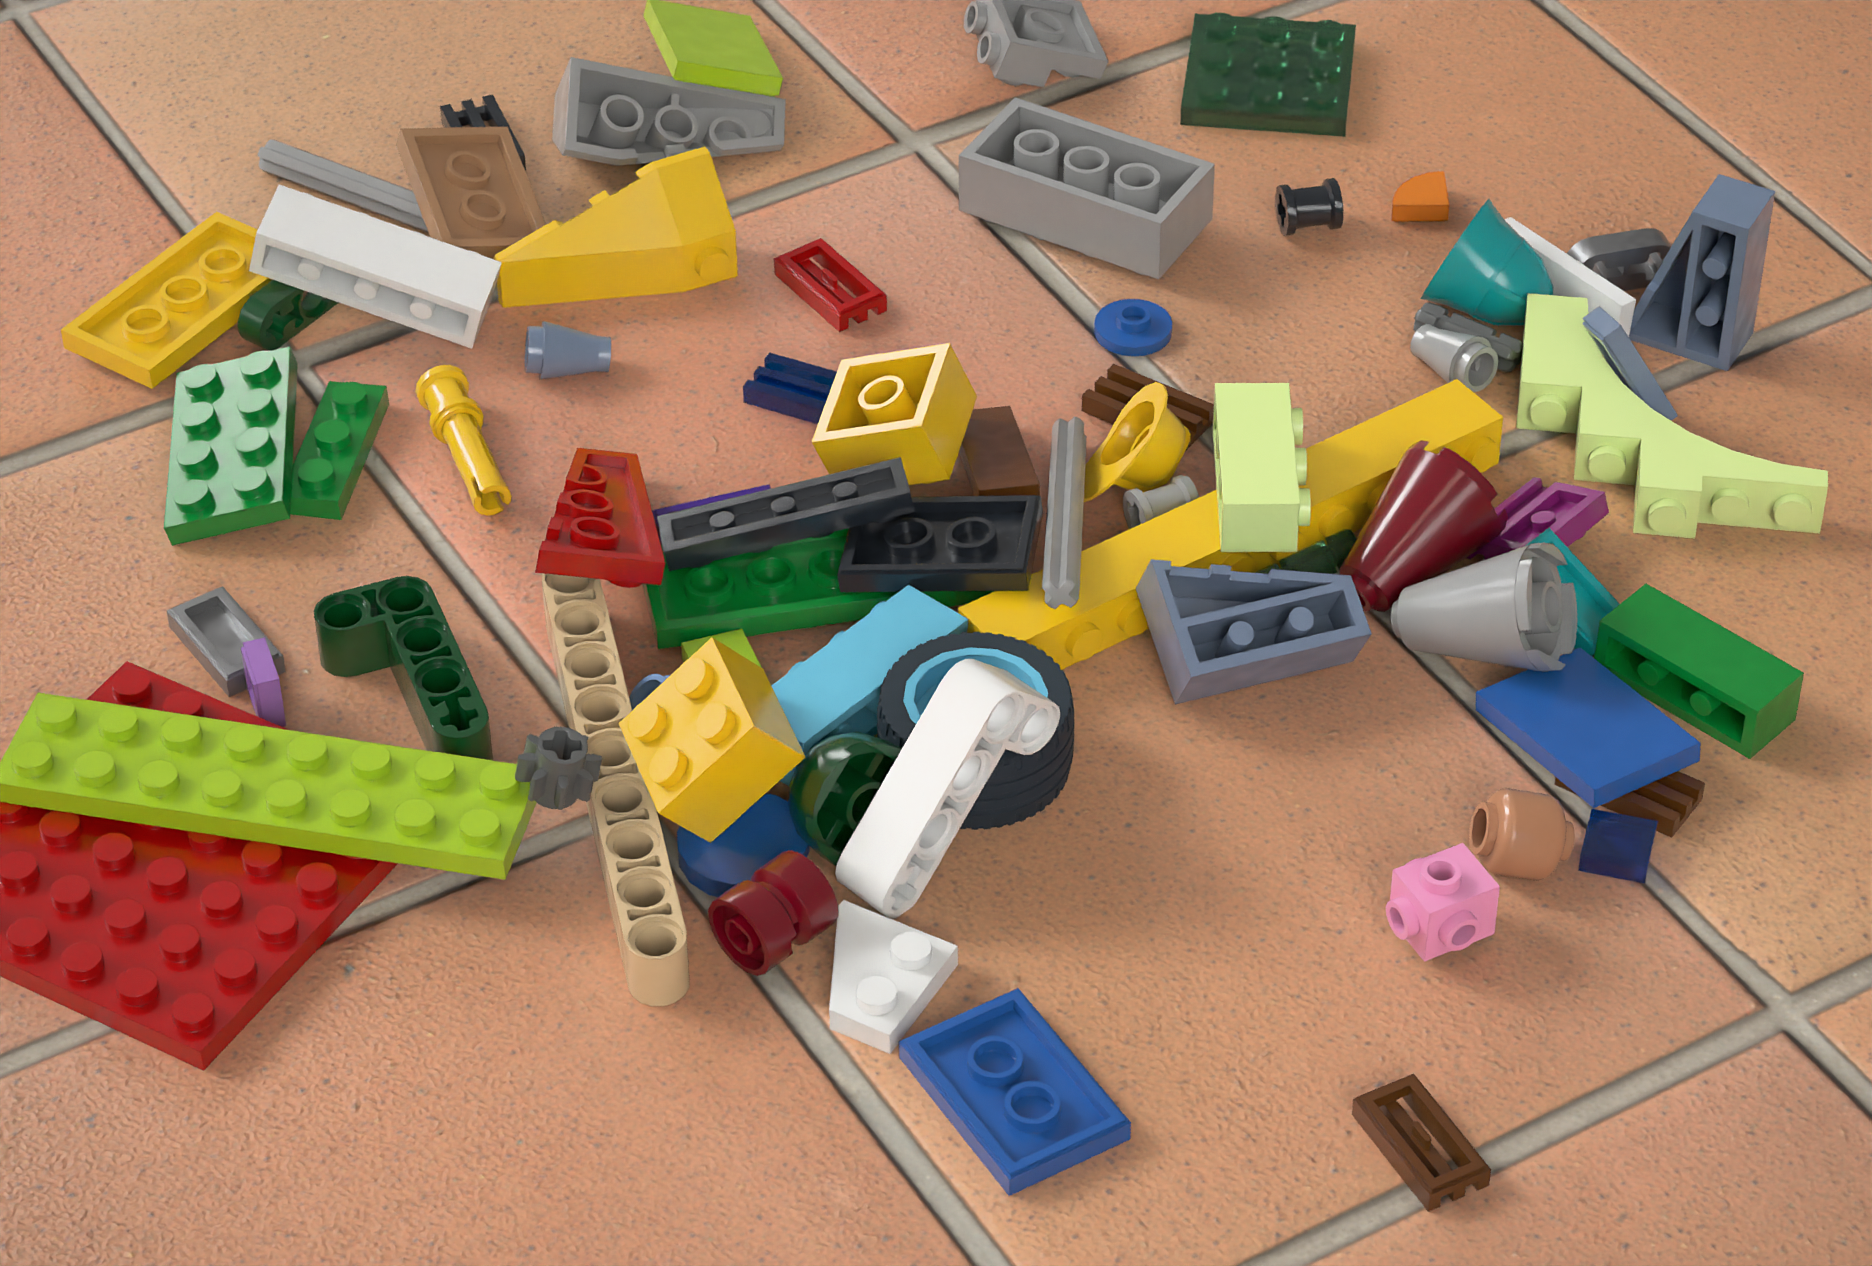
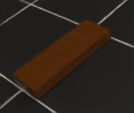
(997, 455)

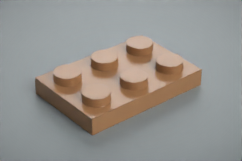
(470, 186)

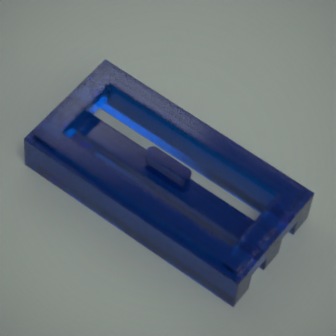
(790, 387)

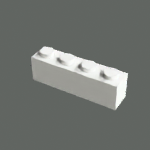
(374, 266)

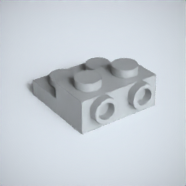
(1033, 37)

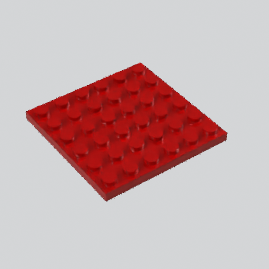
(162, 924)

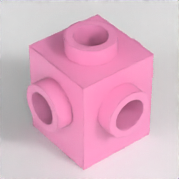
(1442, 902)

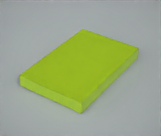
(712, 48)

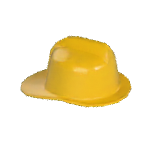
(1140, 447)

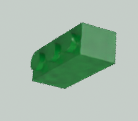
(1699, 670)

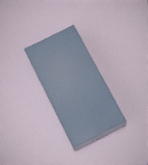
(1626, 361)

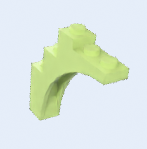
(1626, 442)

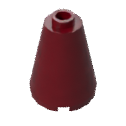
(1422, 525)

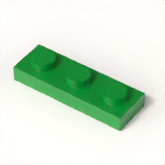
(336, 448)

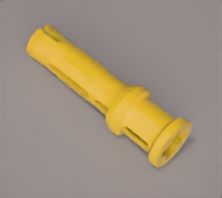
(459, 422)

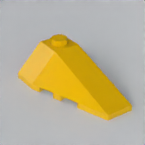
(646, 239)

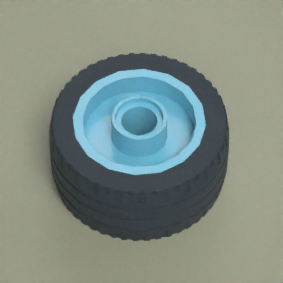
(1019, 782)

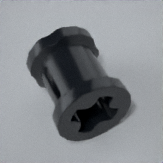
(1309, 207)

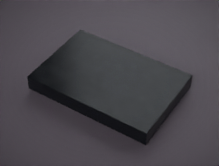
(946, 546)

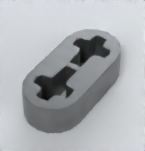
(1625, 257)

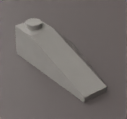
(644, 116)

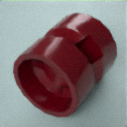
(778, 907)

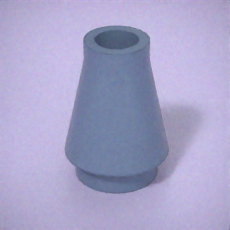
(563, 351)

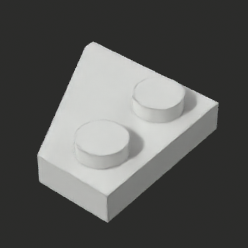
(883, 976)

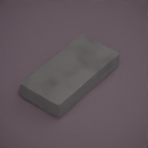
(215, 632)

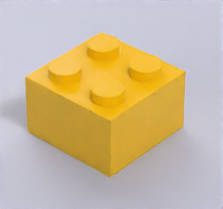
(897, 407)
(711, 740)

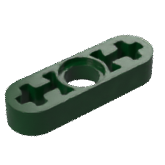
(279, 314)

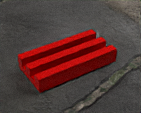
(821, 287)

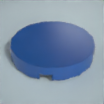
(741, 849)

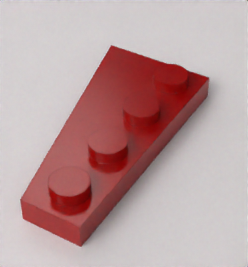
(603, 523)

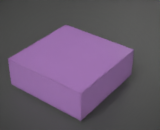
(263, 681)

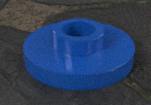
(1133, 327)

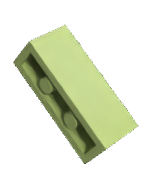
(1259, 467)

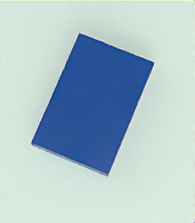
(1588, 728)
(1014, 1091)

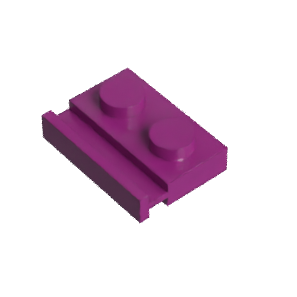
(1534, 508)

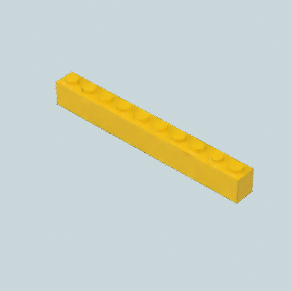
(1344, 485)

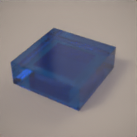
(1618, 846)

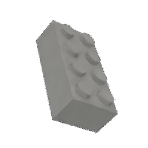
(1086, 187)

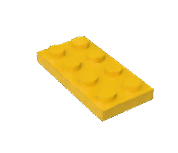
(171, 304)

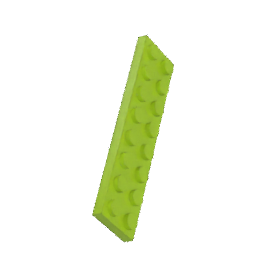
(267, 785)

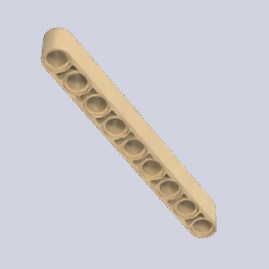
(620, 806)

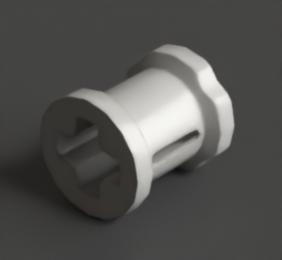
(1144, 506)

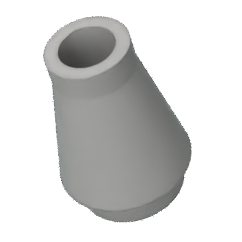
(1456, 356)

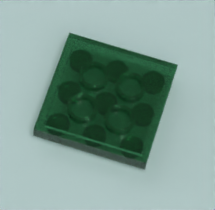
(1268, 74)

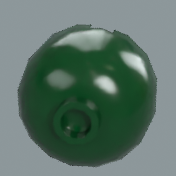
(836, 788)

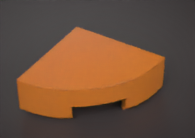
(1422, 199)

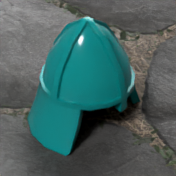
(1490, 272)

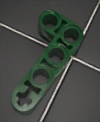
(405, 629)

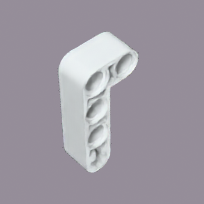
(938, 779)

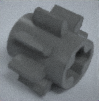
(558, 767)

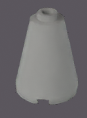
(1494, 611)

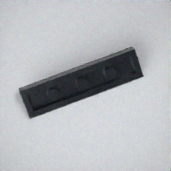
(785, 514)

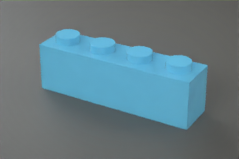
(842, 682)

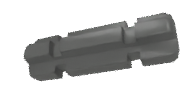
(1507, 347)

